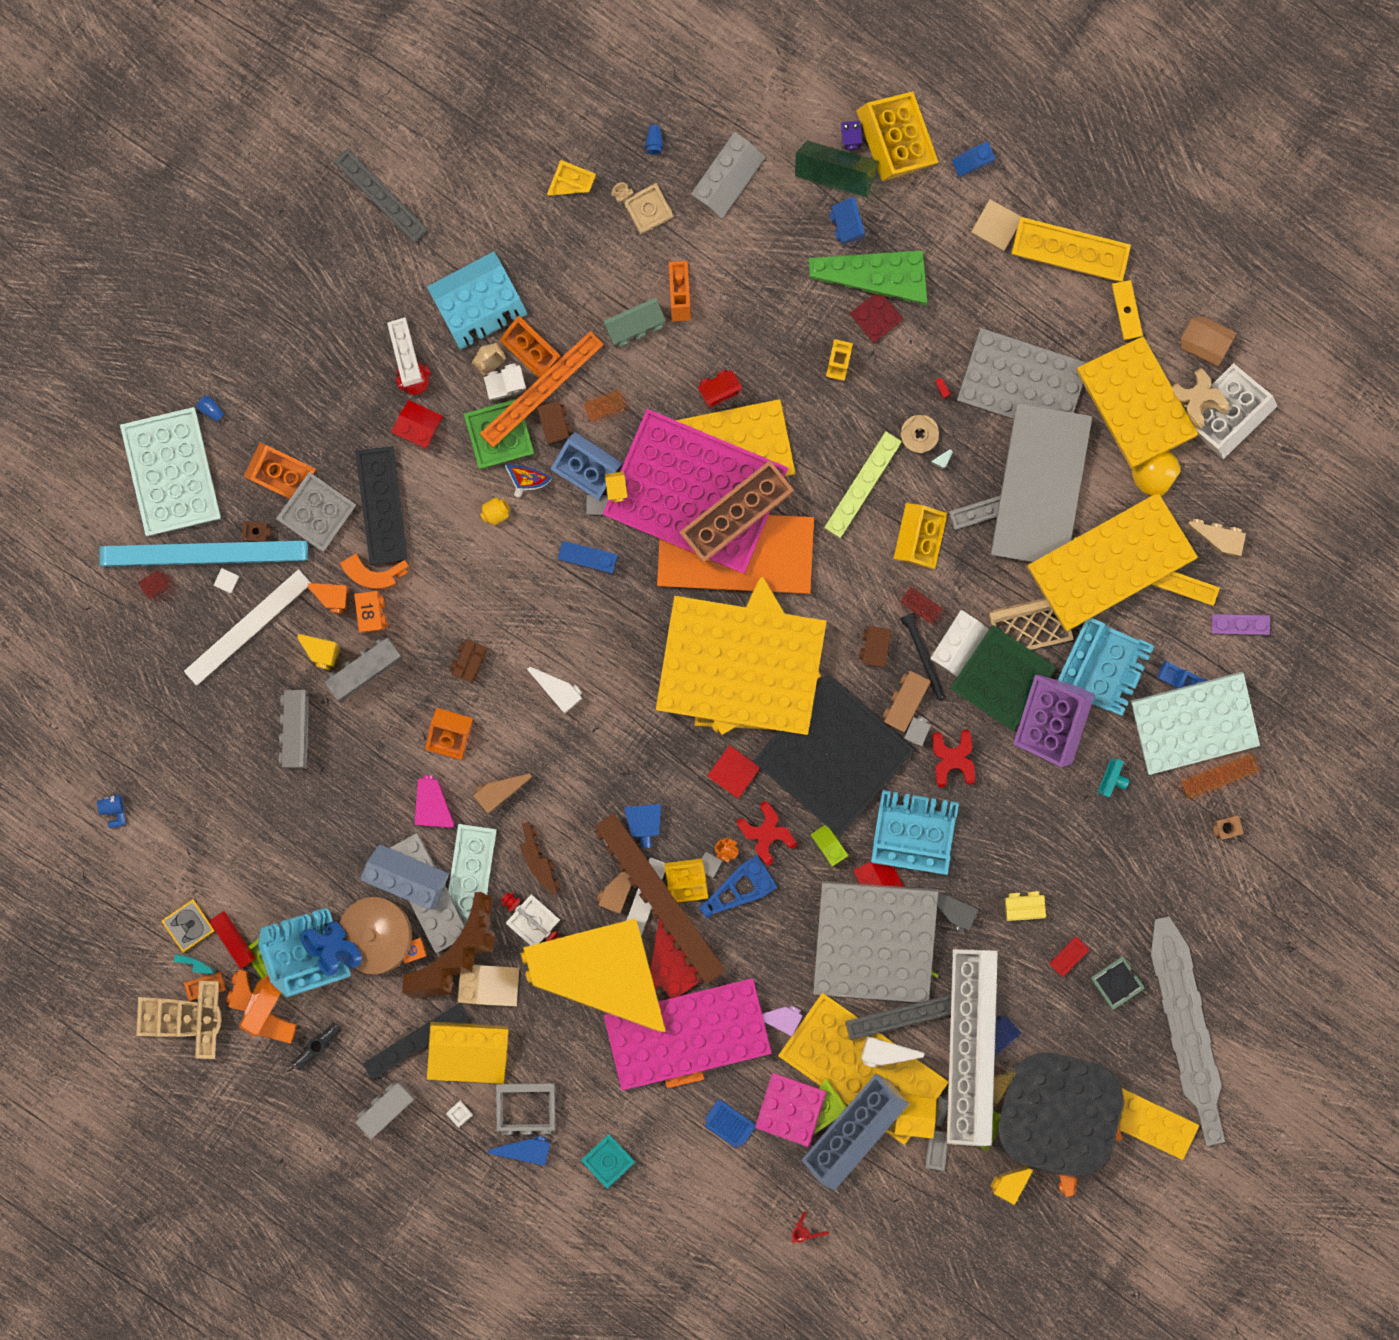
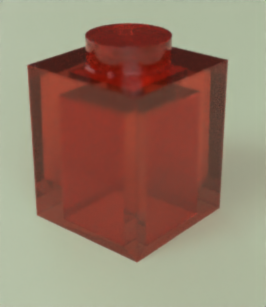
(154, 584)

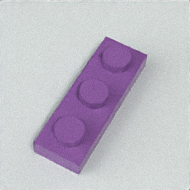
(1240, 624)

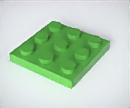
(512, 447)

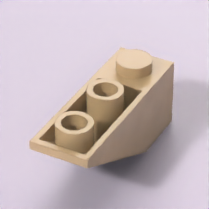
(1223, 540)

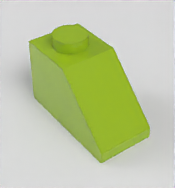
(829, 845)

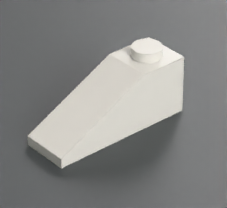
(560, 691)

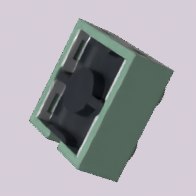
(1117, 983)

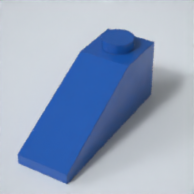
(588, 557)
(528, 1150)

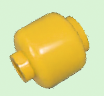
(495, 511)

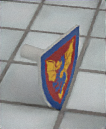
(526, 478)

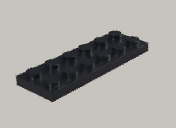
(381, 505)

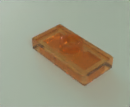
(604, 405)

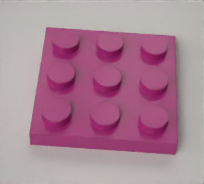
(791, 1109)

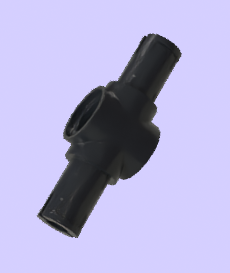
(309, 1053)

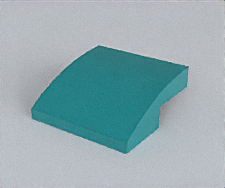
(198, 965)

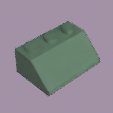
(635, 323)

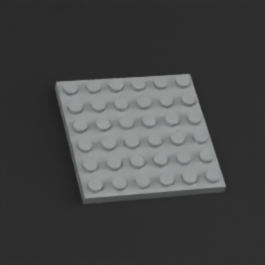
(875, 941)

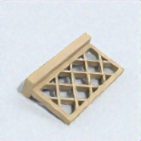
(1024, 609)

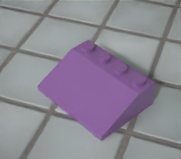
(1053, 720)

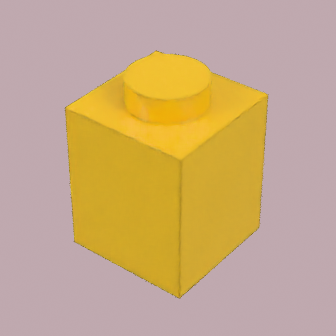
(616, 486)

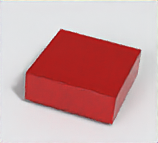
(942, 388)

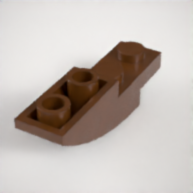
(540, 868)

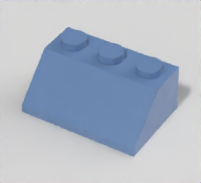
(585, 465)

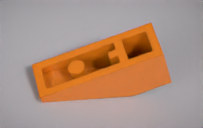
(679, 291)
(259, 1006)

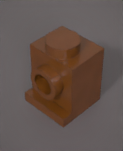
(247, 531)

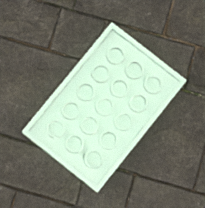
(170, 471)
(1195, 723)

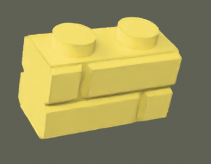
(1025, 907)

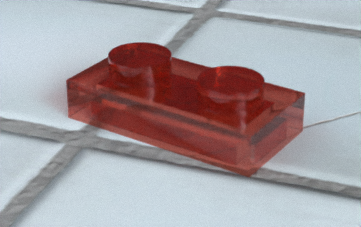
(920, 605)

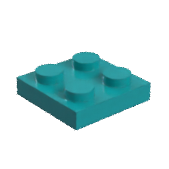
(608, 1161)

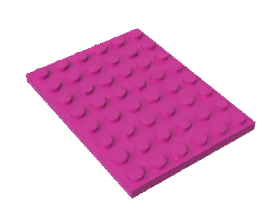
(677, 476)

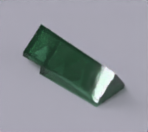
(835, 168)

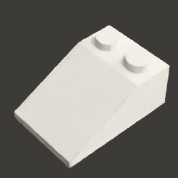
(883, 1052)

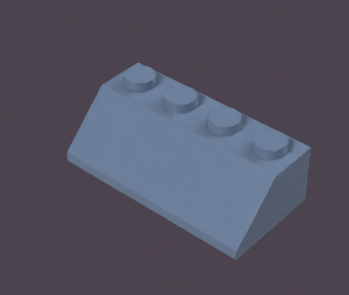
(405, 877)

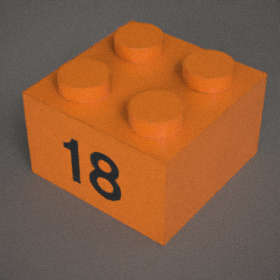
(370, 612)

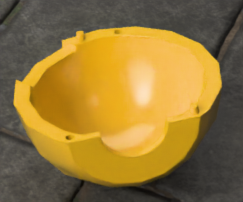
(1157, 474)

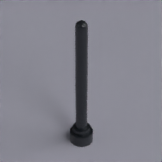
(909, 621)

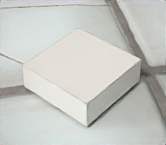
(226, 580)
(459, 1114)

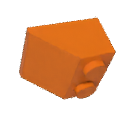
(332, 596)
(448, 733)

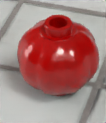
(418, 388)

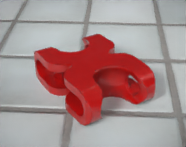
(953, 758)
(766, 833)

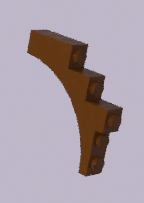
(459, 958)

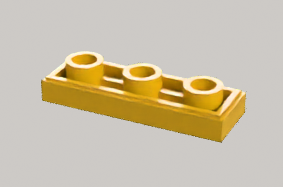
(1125, 298)

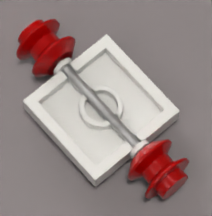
(531, 919)

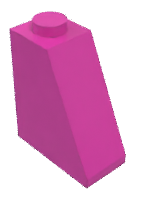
(431, 804)

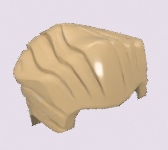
(489, 358)

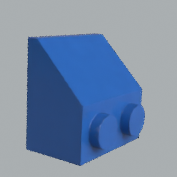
(847, 221)

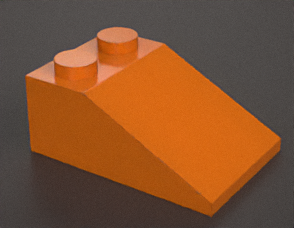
(277, 470)

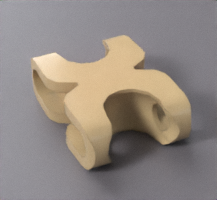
(1200, 398)

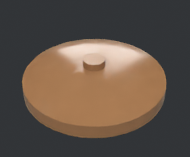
(379, 933)

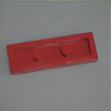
(232, 939)

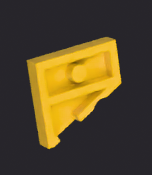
(571, 180)

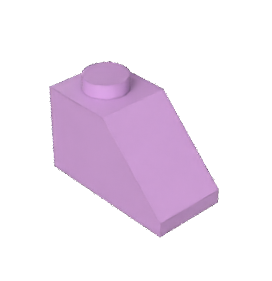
(784, 1019)

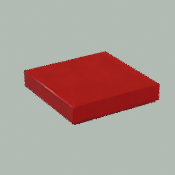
(733, 771)

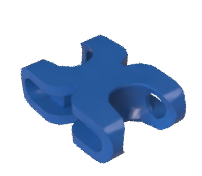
(331, 948)

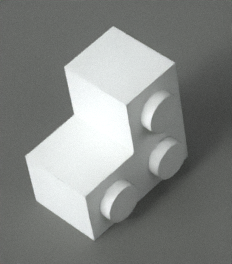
(505, 384)

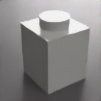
(917, 731)

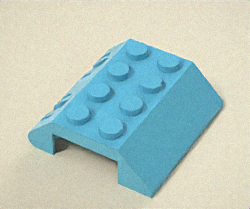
(476, 299)
(1105, 664)
(914, 833)
(288, 961)

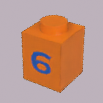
(416, 951)

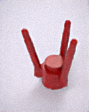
(802, 1233)

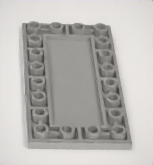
(1040, 482)

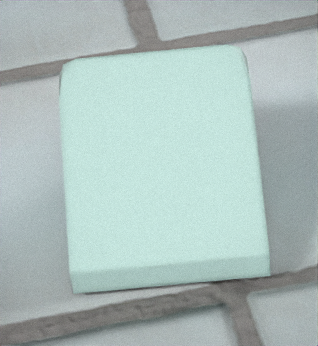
(942, 460)

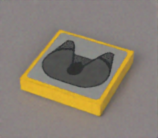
(188, 925)

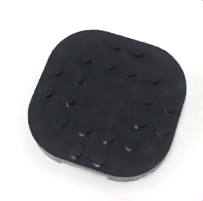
(1061, 1115)

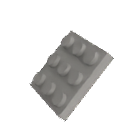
(316, 511)

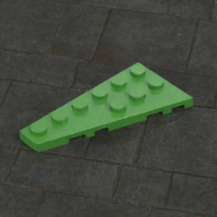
(881, 273)

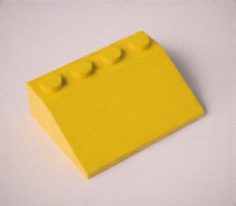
(897, 135)
(467, 1052)

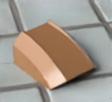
(1207, 340)

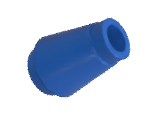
(654, 140)
(209, 408)

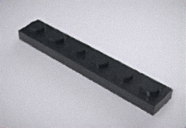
(411, 1043)

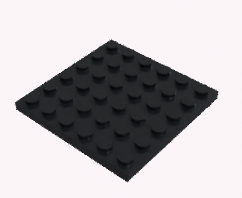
(839, 761)

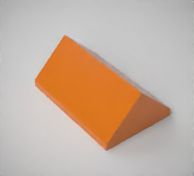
(529, 347)

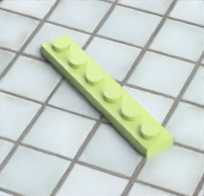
(862, 484)

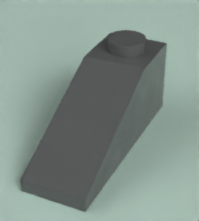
(956, 912)

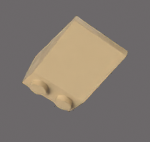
(489, 985)

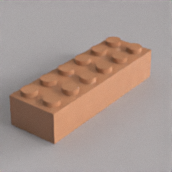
(736, 512)

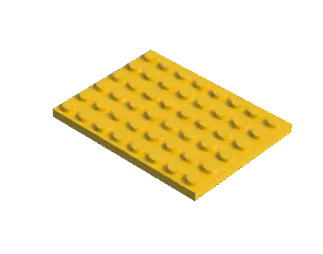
(741, 665)

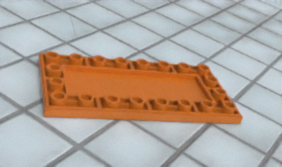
(779, 557)

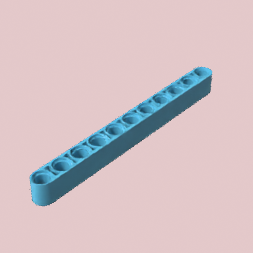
(203, 553)

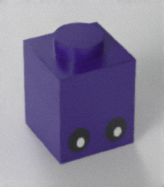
(851, 135)

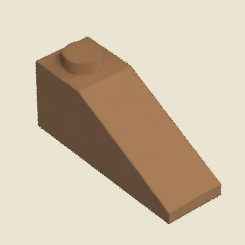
(495, 793)
(615, 893)

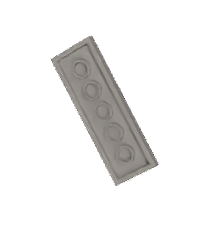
(444, 922)

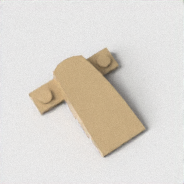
(183, 1018)

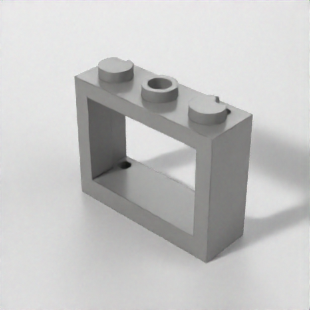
(507, 1129)

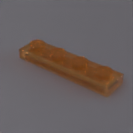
(1219, 775)

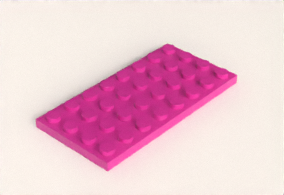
(699, 1035)

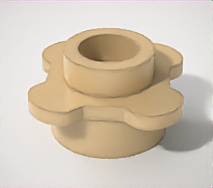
(621, 191)

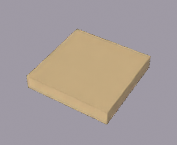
(648, 208)
(996, 225)

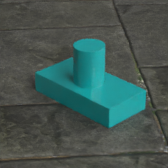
(1112, 778)

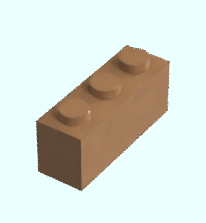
(906, 701)

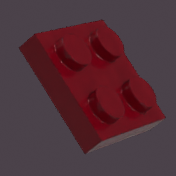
(876, 317)

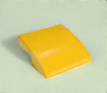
(687, 880)

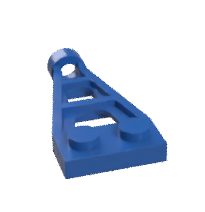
(759, 878)

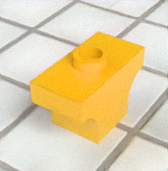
(839, 360)

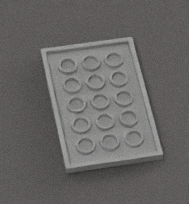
(1014, 372)

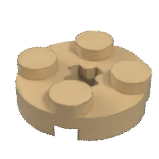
(919, 423)

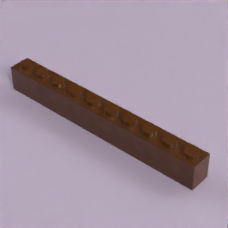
(660, 898)

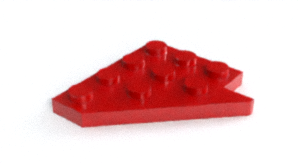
(669, 966)

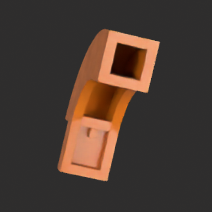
(373, 580)

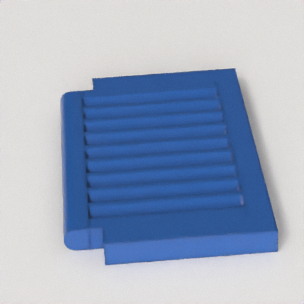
(729, 1124)

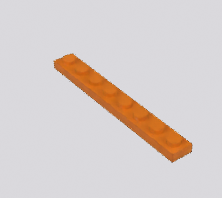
(541, 389)

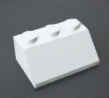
(959, 643)

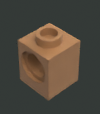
(1234, 822)

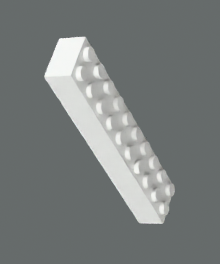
(972, 1047)

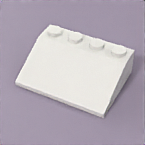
(1248, 408)

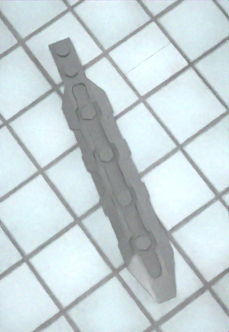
(1187, 1026)

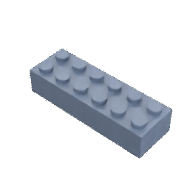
(855, 1132)

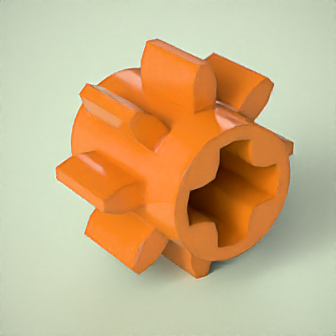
(726, 849)

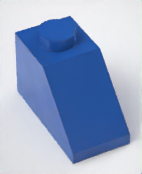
(973, 159)

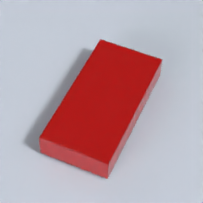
(1069, 956)

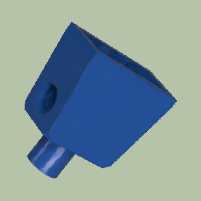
(644, 822)

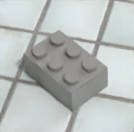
(384, 1109)

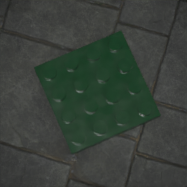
(1000, 677)

